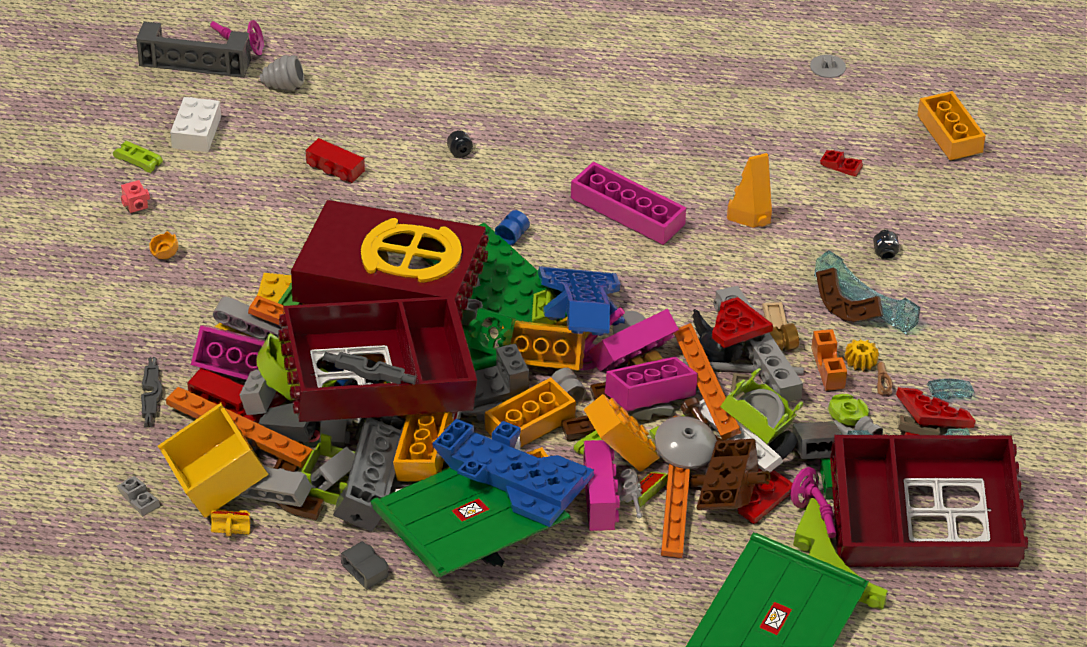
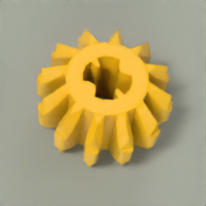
(861, 354)

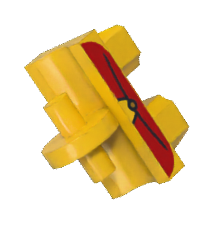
(230, 522)

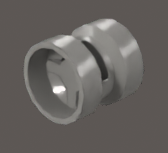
(866, 423)

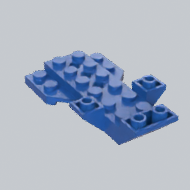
(582, 298)
(534, 485)

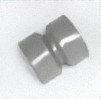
(568, 381)

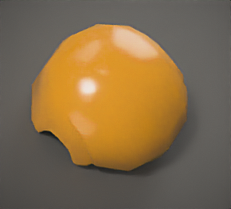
(164, 245)

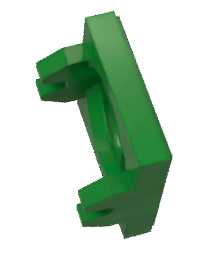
(505, 334)

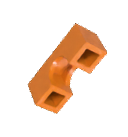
(831, 368)

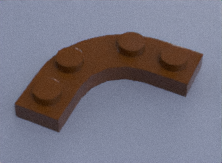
(840, 305)
(582, 426)
(311, 507)

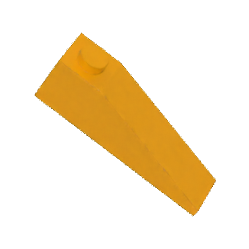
(753, 196)

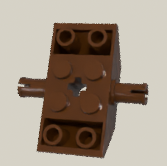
(729, 476)

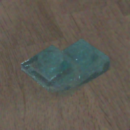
(946, 387)

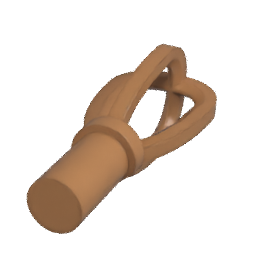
(882, 374)

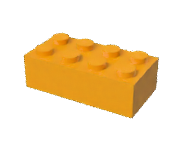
(951, 125)
(549, 345)
(534, 411)
(622, 432)
(415, 453)

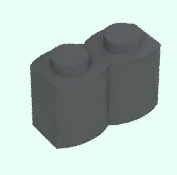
(364, 564)

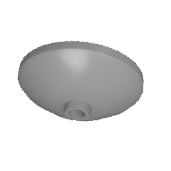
(766, 403)
(685, 442)

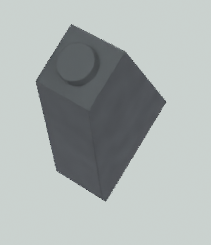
(285, 422)

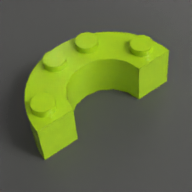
(271, 366)

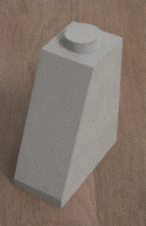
(333, 470)

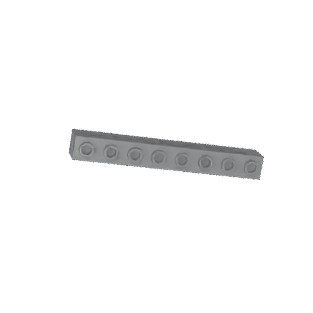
(766, 355)

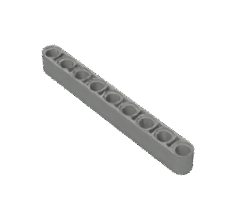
(235, 315)

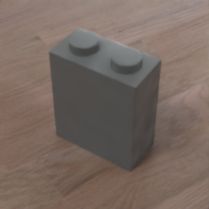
(815, 438)

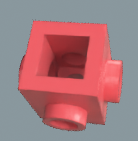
(134, 196)

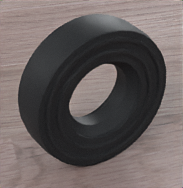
(784, 443)

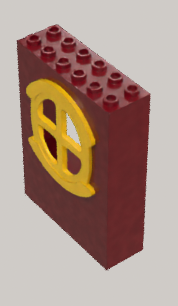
(344, 263)

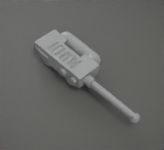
(630, 488)

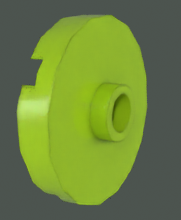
(846, 409)

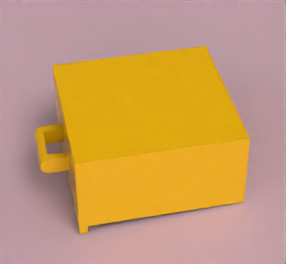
(212, 460)

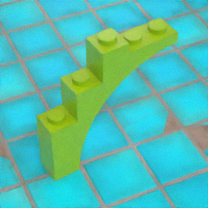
(813, 537)

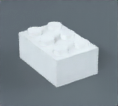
(195, 124)

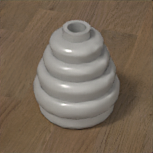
(283, 73)

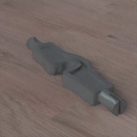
(359, 366)
(151, 383)

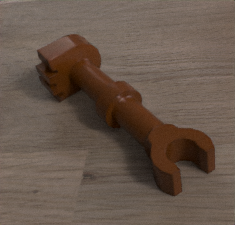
(692, 406)

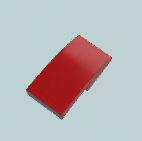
(836, 161)

